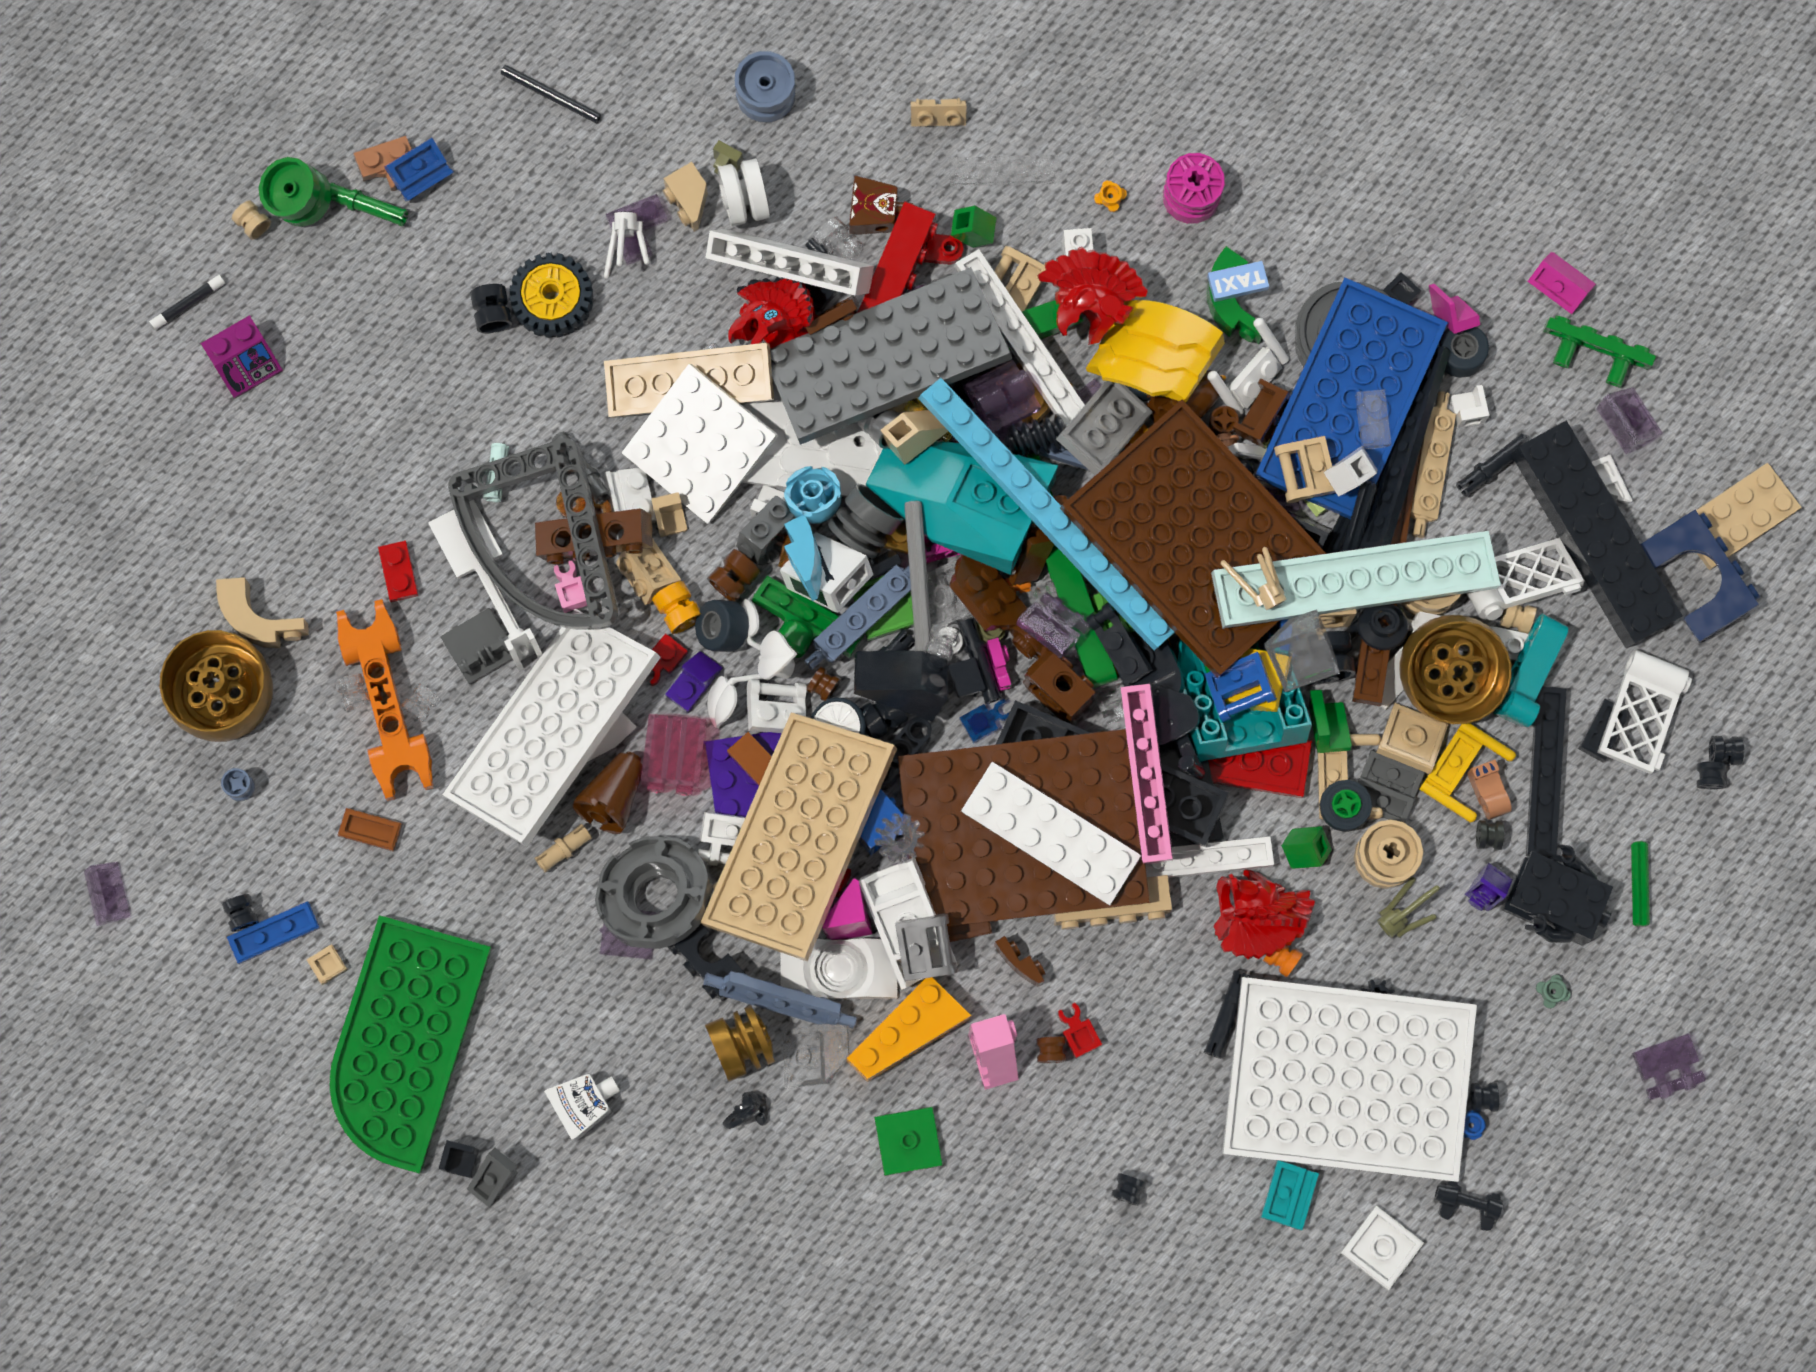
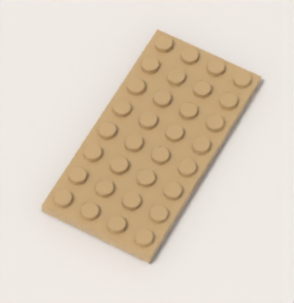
(799, 836)

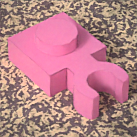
(570, 589)

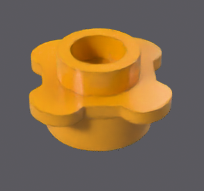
(1107, 188)

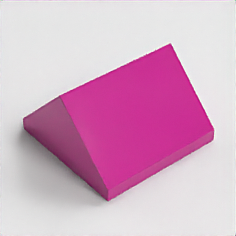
(849, 915)

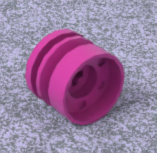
(1184, 199)

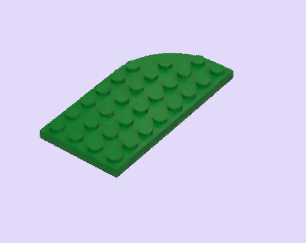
(404, 1039)

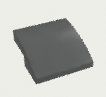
(1390, 785)

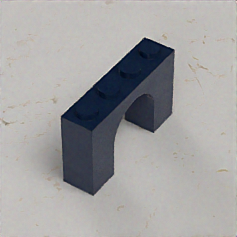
(1733, 599)

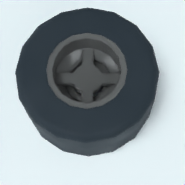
(1469, 342)
(722, 625)

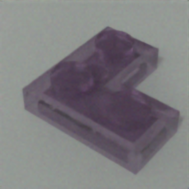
(651, 214)

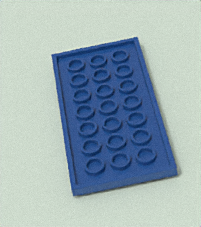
(1361, 347)

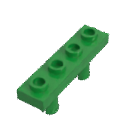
(1586, 336)

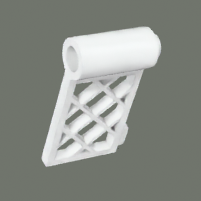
(1492, 602)
(1657, 678)

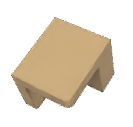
(669, 514)

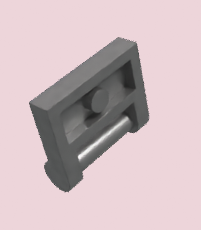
(916, 951)

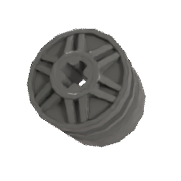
(865, 522)

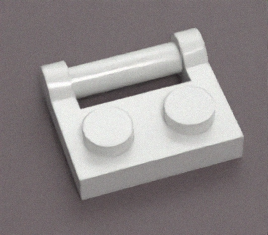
(770, 715)

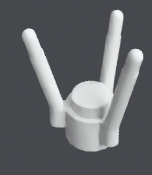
(624, 226)

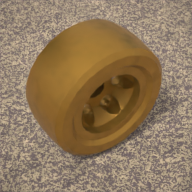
(195, 656)
(1460, 706)

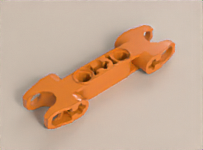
(397, 750)

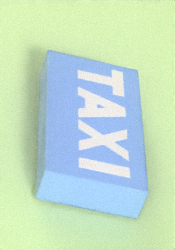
(1238, 281)

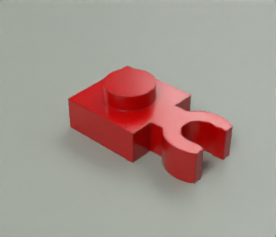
(671, 655)
(1080, 1035)

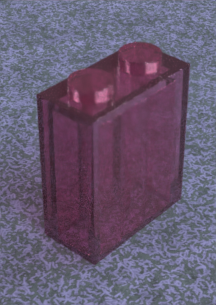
(674, 754)

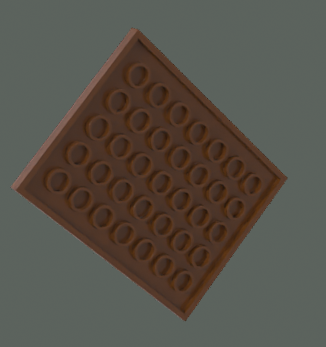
(1171, 517)
(984, 876)

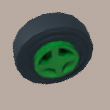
(1344, 795)

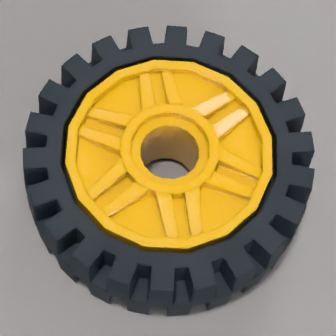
(549, 275)

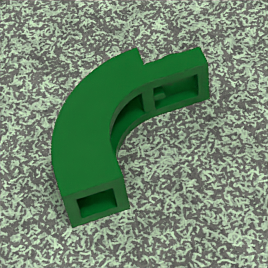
(1227, 312)

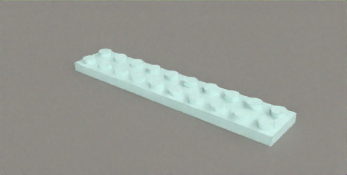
(1362, 578)

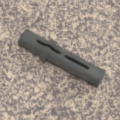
(598, 489)

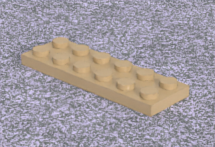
(640, 383)

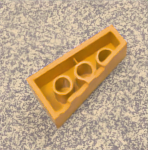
(915, 1023)

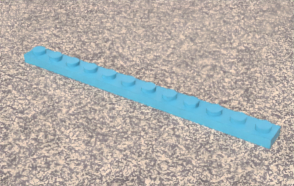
(1043, 511)

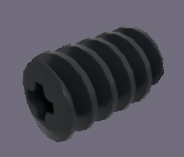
(1036, 436)

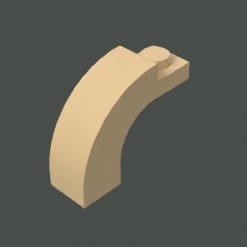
(235, 604)

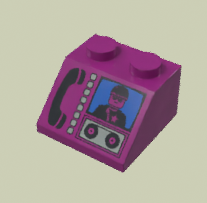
(241, 357)

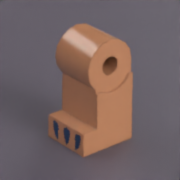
(1489, 789)

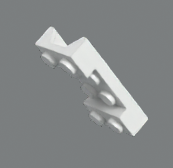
(895, 896)

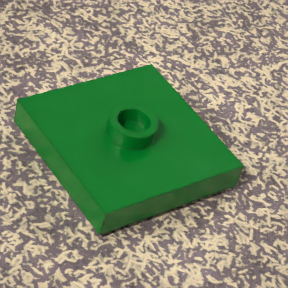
(908, 1141)

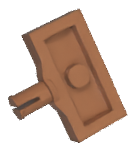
(373, 159)

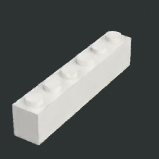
(789, 262)

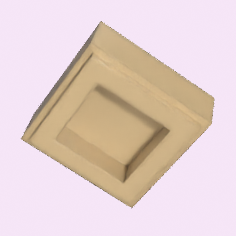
(327, 964)

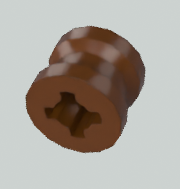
(1224, 415)
(823, 684)
(1051, 1050)

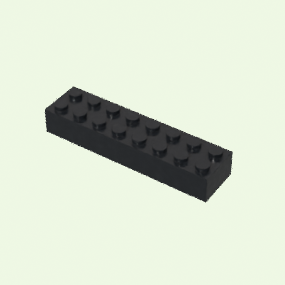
(1596, 534)
(1190, 803)

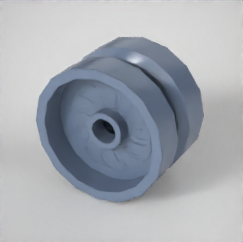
(765, 86)

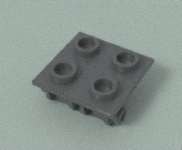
(477, 645)

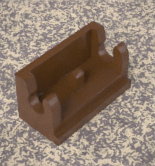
(1032, 556)

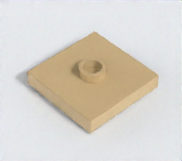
(1412, 738)

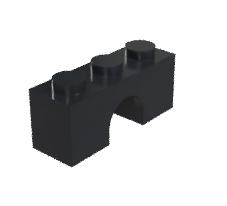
(697, 966)

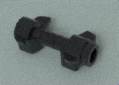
(1451, 1195)

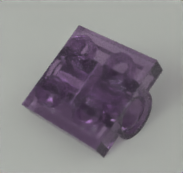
(1003, 396)

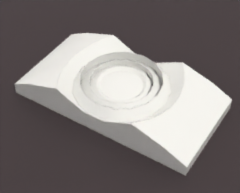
(842, 970)

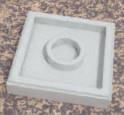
(1382, 1248)

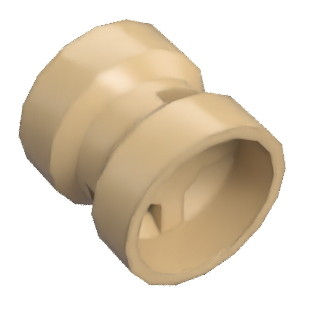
(250, 219)
(1518, 617)

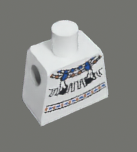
(581, 1103)

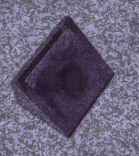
(1628, 419)

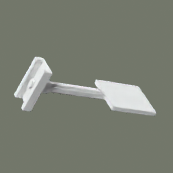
(463, 561)

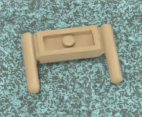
(1333, 767)

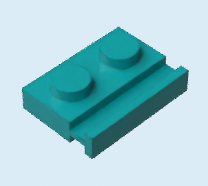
(1289, 1195)

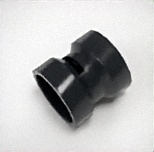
(1726, 750)
(240, 912)

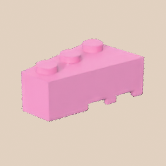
(994, 1050)

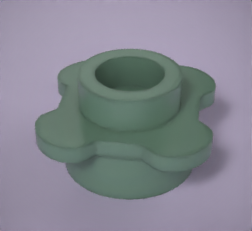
(1555, 983)

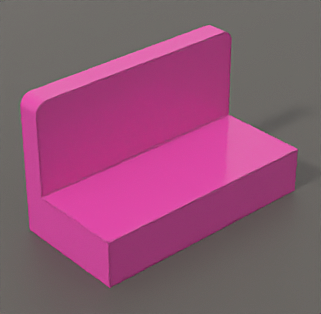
(1561, 282)
(1452, 310)

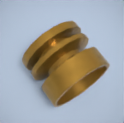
(740, 1043)

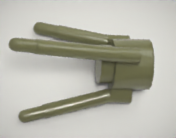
(1394, 921)

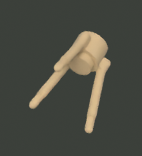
(1270, 593)

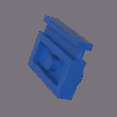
(418, 169)

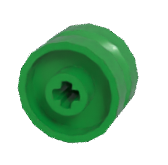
(295, 191)

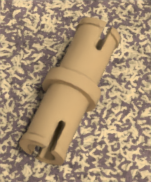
(563, 848)

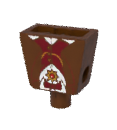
(873, 207)

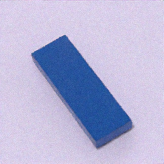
(273, 932)

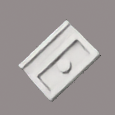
(629, 490)

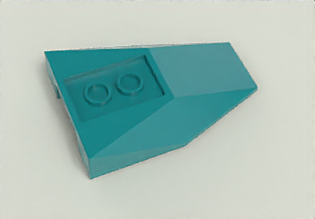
(960, 501)
(1245, 730)

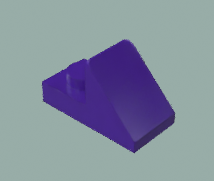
(693, 681)

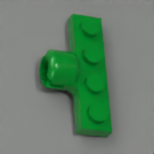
(801, 616)

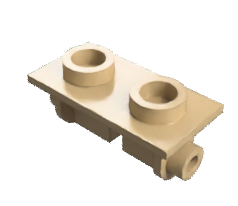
(948, 113)

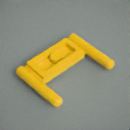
(1455, 762)

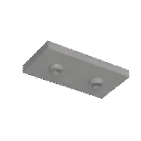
(1104, 426)

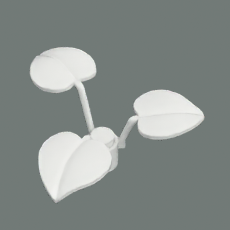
(775, 660)

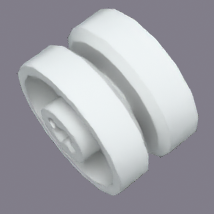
(743, 192)

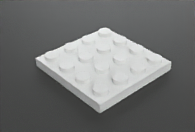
(699, 443)

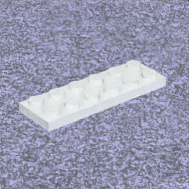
(1051, 833)

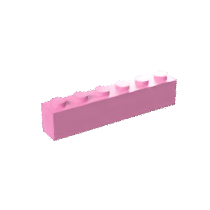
(1146, 774)

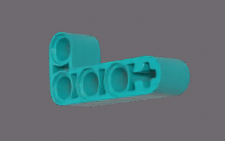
(1531, 671)

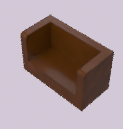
(1263, 415)

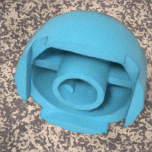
(813, 494)

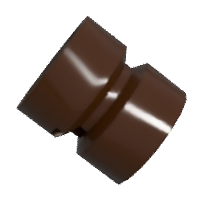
(739, 567)

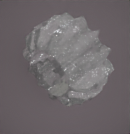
(899, 849)

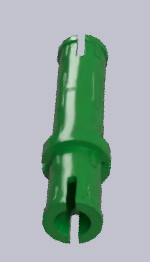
(357, 201)

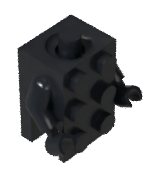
(1559, 899)

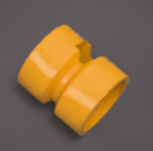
(676, 605)

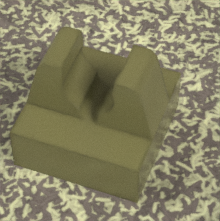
(726, 155)

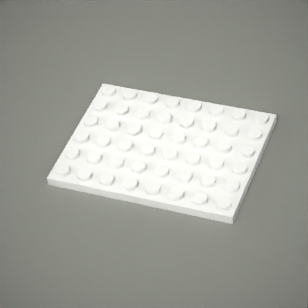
(1349, 1079)

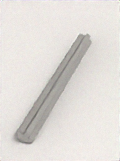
(918, 574)

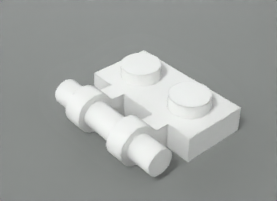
(718, 830)

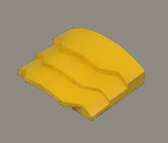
(1158, 350)

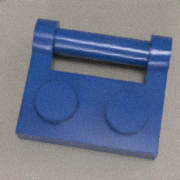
(1238, 678)

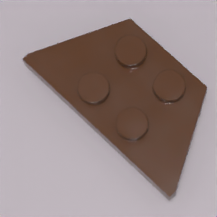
(986, 594)

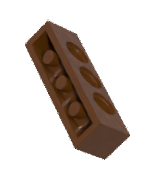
(636, 536)

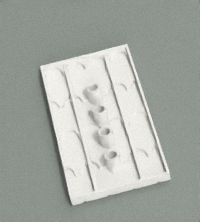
(833, 451)

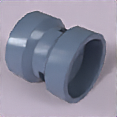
(234, 780)

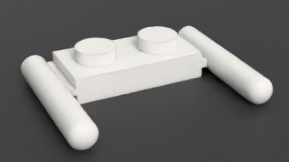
(1264, 365)

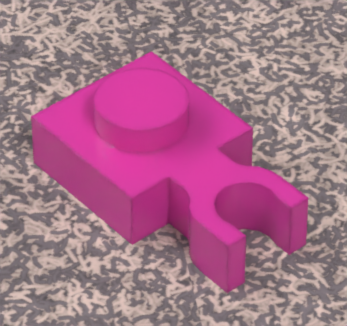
(998, 657)

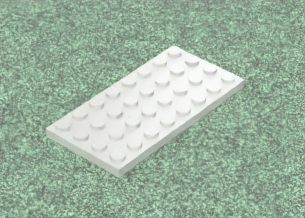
(550, 729)

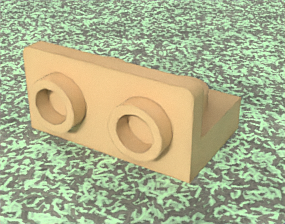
(647, 572)

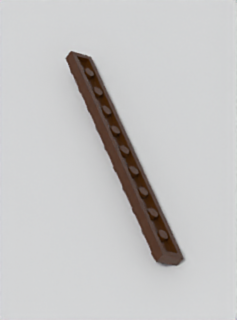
(1373, 662)

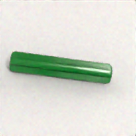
(1640, 884)

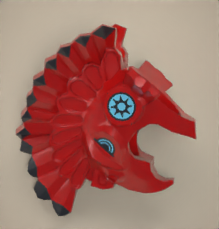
(774, 312)

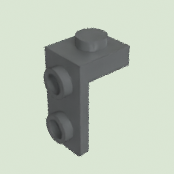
(763, 529)

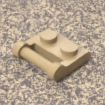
(1024, 281)
(1314, 462)

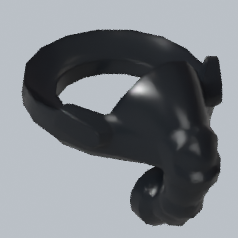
(750, 1105)

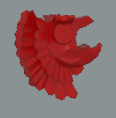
(1092, 286)
(1262, 915)

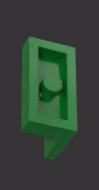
(1328, 724)

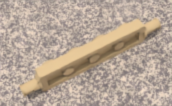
(1432, 465)

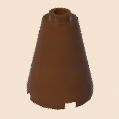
(1200, 400)
(611, 793)

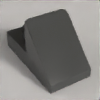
(492, 1177)

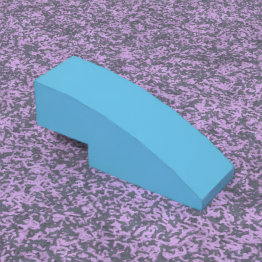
(804, 555)

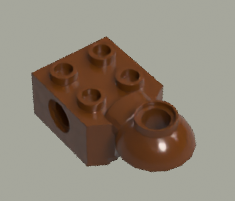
(1048, 674)

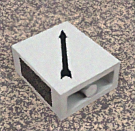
(842, 574)

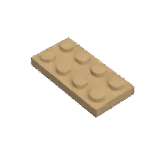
(1748, 510)

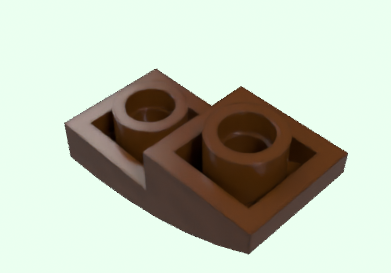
(1027, 968)

